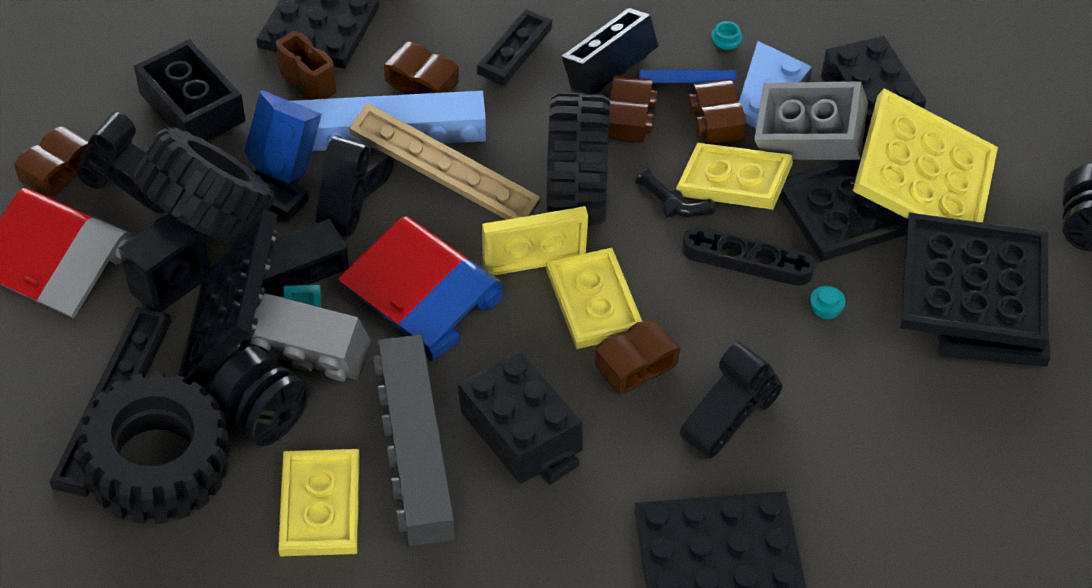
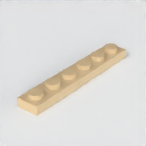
(443, 164)

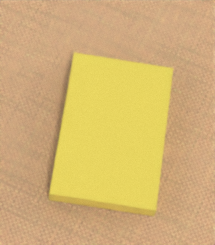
(735, 175)
(533, 240)
(593, 296)
(319, 502)

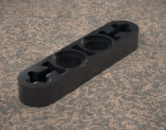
(746, 261)

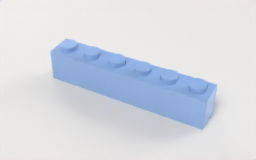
(443, 116)

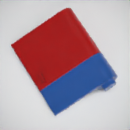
(420, 282)

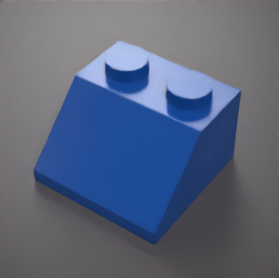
(281, 137)

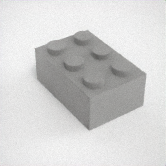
(812, 120)
(311, 337)

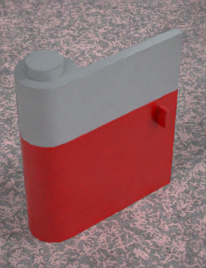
(54, 251)

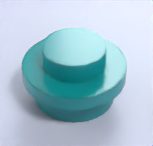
(726, 35)
(827, 302)

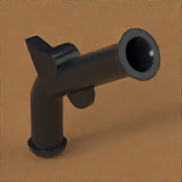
(672, 199)

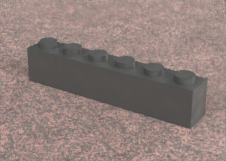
(416, 441)

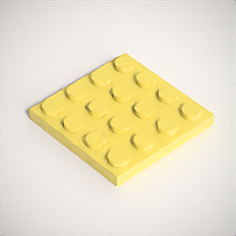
(923, 163)

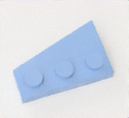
(769, 67)

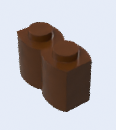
(306, 66)
(420, 72)
(630, 108)
(717, 112)
(52, 162)
(636, 356)

